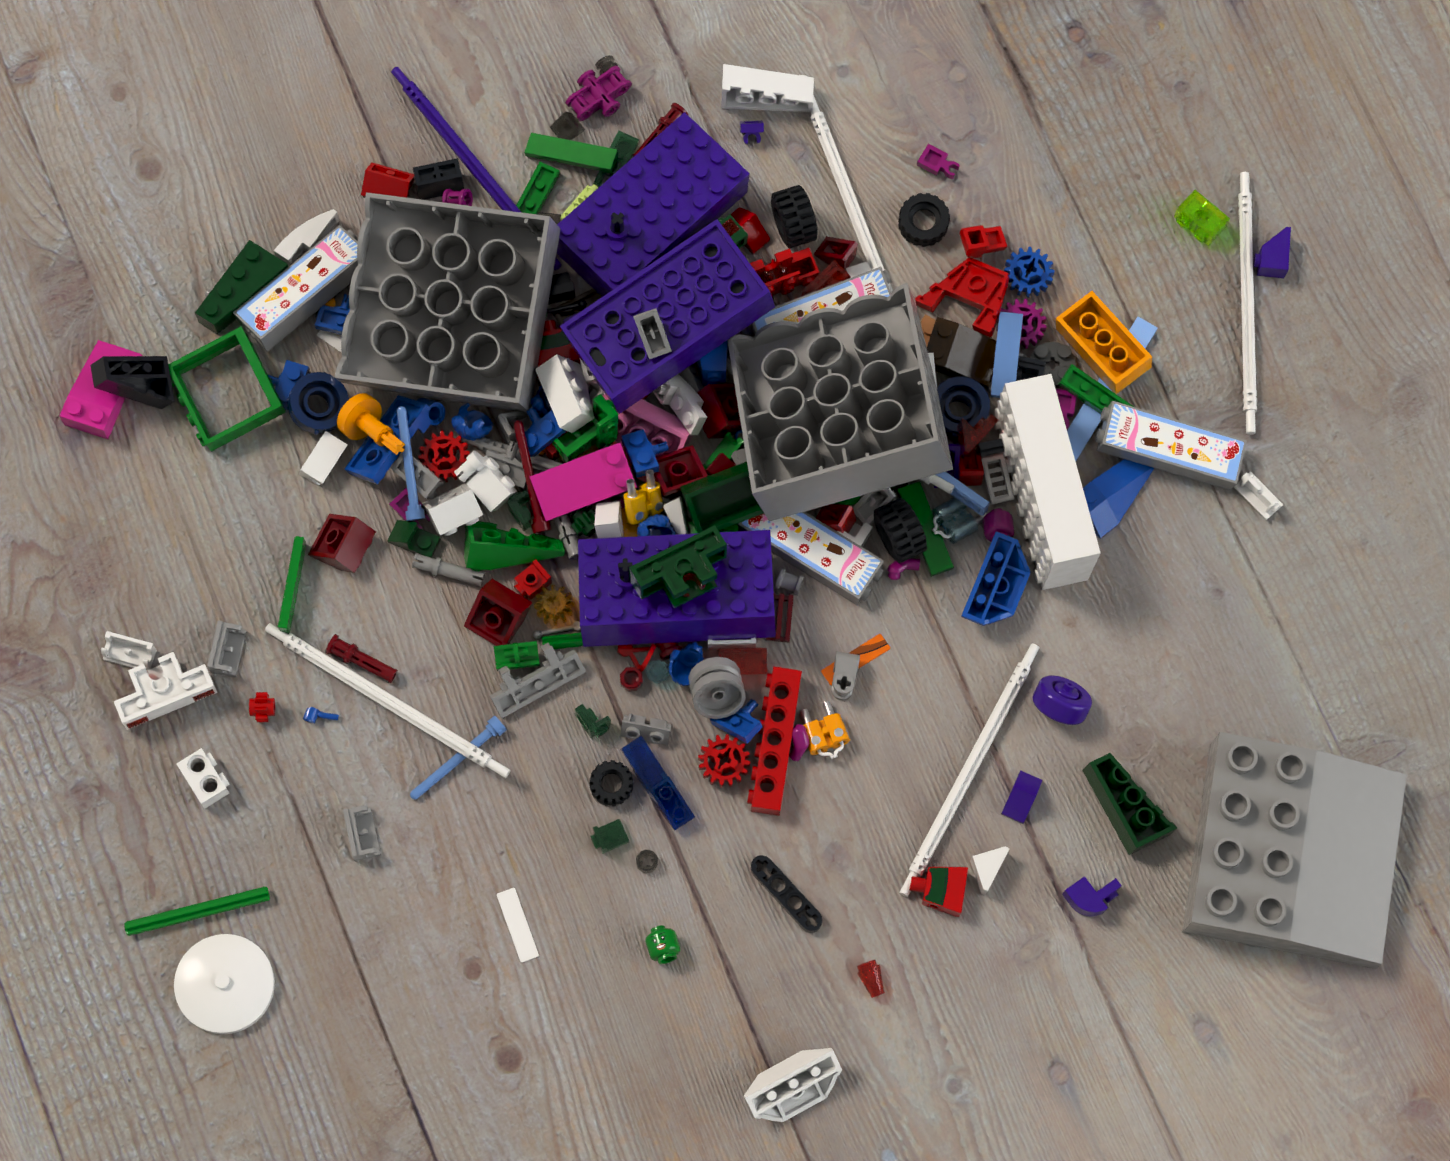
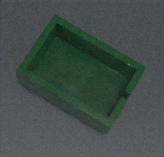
(721, 499)

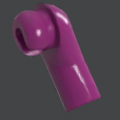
(896, 568)
(800, 741)

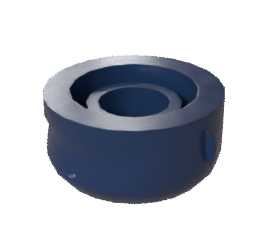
(321, 385)
(965, 391)

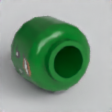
(662, 944)

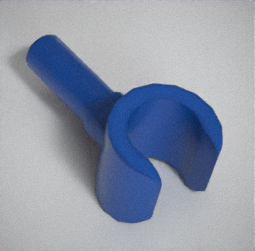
(312, 713)

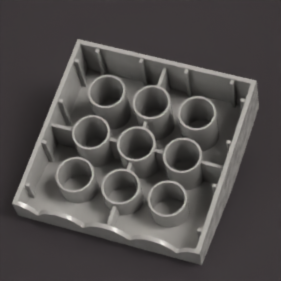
(448, 301)
(838, 404)
(1295, 851)

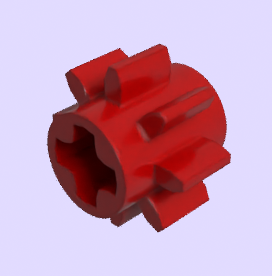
(262, 706)

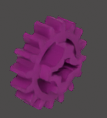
(1030, 315)

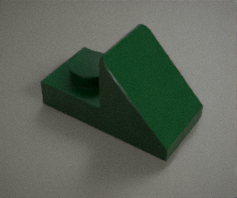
(413, 539)

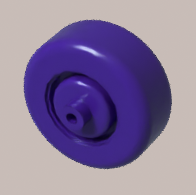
(1062, 700)

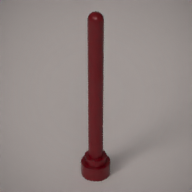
(539, 523)

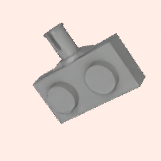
(509, 464)

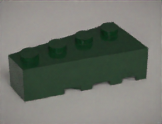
(242, 280)
(1126, 805)

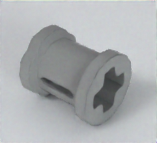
(789, 581)

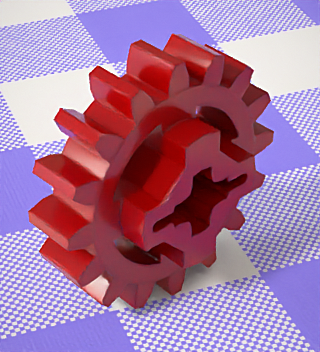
(450, 448)
(732, 765)

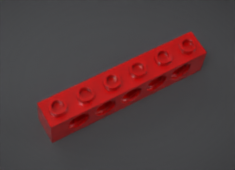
(789, 681)

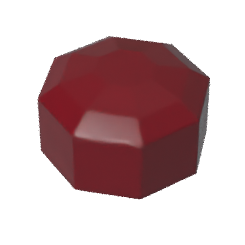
(631, 679)

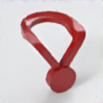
(628, 650)

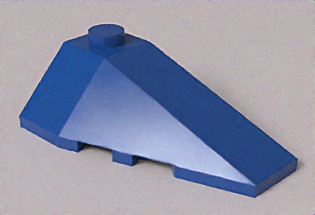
(1113, 494)

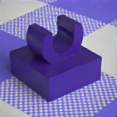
(751, 127)

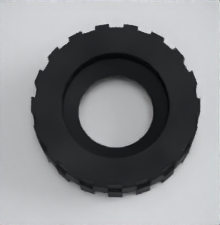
(919, 236)

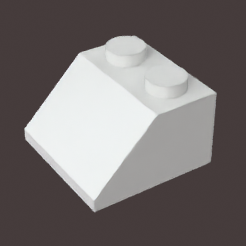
(453, 510)

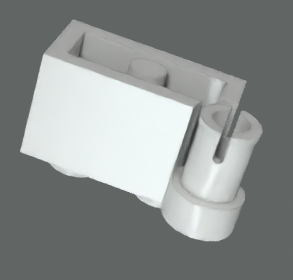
(486, 480)

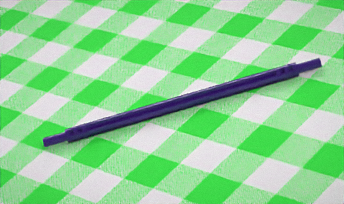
(457, 145)

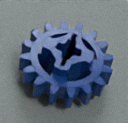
(1037, 275)

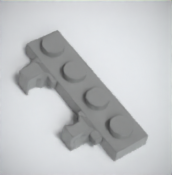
(519, 692)

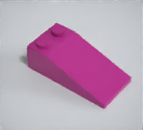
(89, 407)
(582, 482)

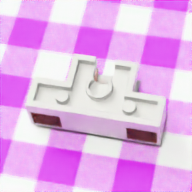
(162, 690)

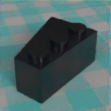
(135, 378)

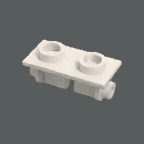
(1258, 495)

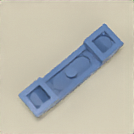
(1006, 351)

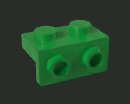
(607, 423)

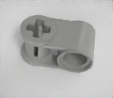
(845, 672)

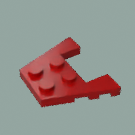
(974, 285)

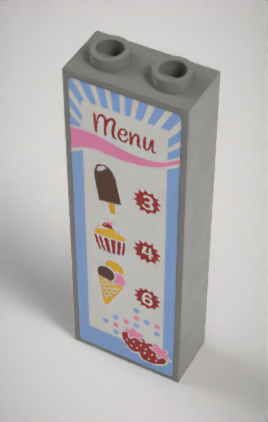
(300, 289)
(834, 296)
(1170, 445)
(821, 553)

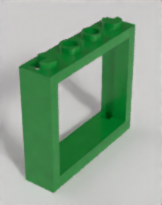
(207, 353)

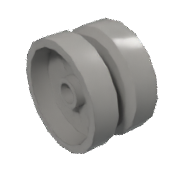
(716, 687)

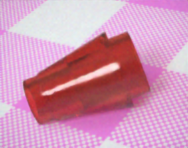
(871, 977)

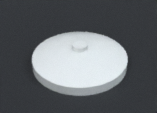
(224, 984)

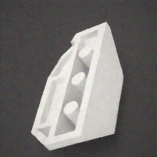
(793, 1085)

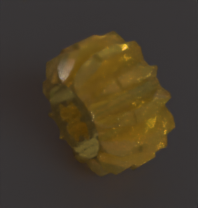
(550, 596)

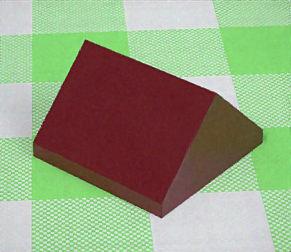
(678, 469)

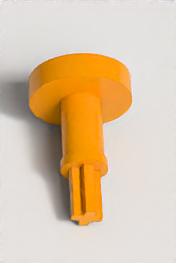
(361, 418)

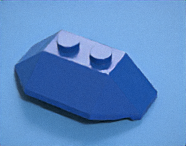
(998, 582)

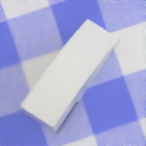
(306, 236)

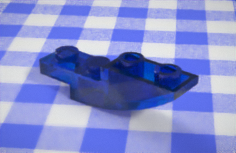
(657, 783)

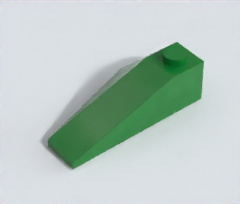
(495, 548)

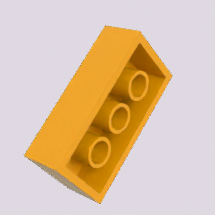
(1103, 342)

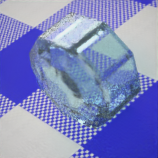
(658, 671)

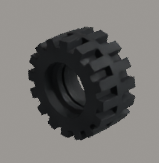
(611, 768)

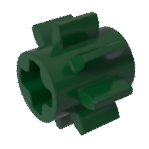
(584, 522)

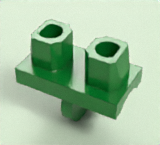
(517, 655)

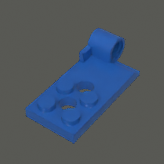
(374, 461)

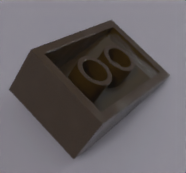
(962, 351)

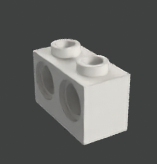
(199, 780)

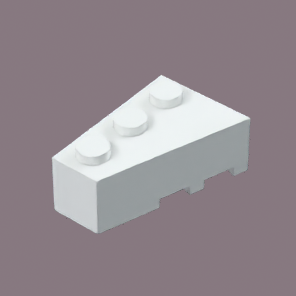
(566, 392)

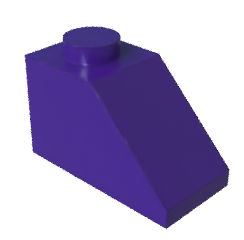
(1274, 256)

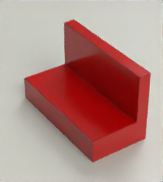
(386, 181)

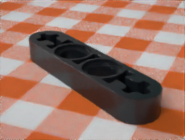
(783, 896)

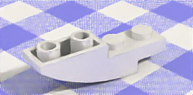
(684, 402)

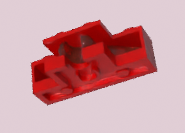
(787, 271)

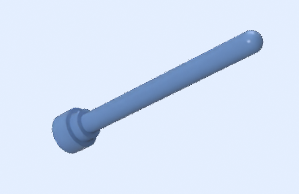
(414, 509)
(493, 729)

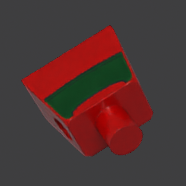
(555, 343)
(942, 888)

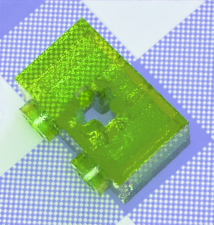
(1198, 207)

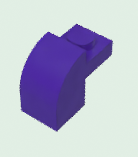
(1087, 901)

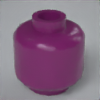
(999, 521)

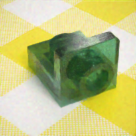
(521, 514)
(587, 719)
(609, 836)

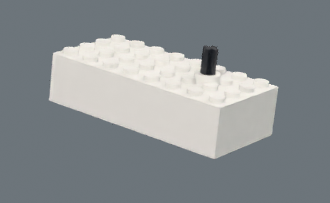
(1045, 482)

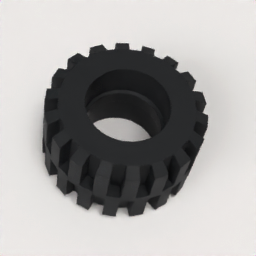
(794, 216)
(900, 530)

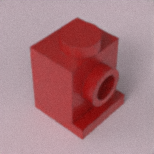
(527, 589)

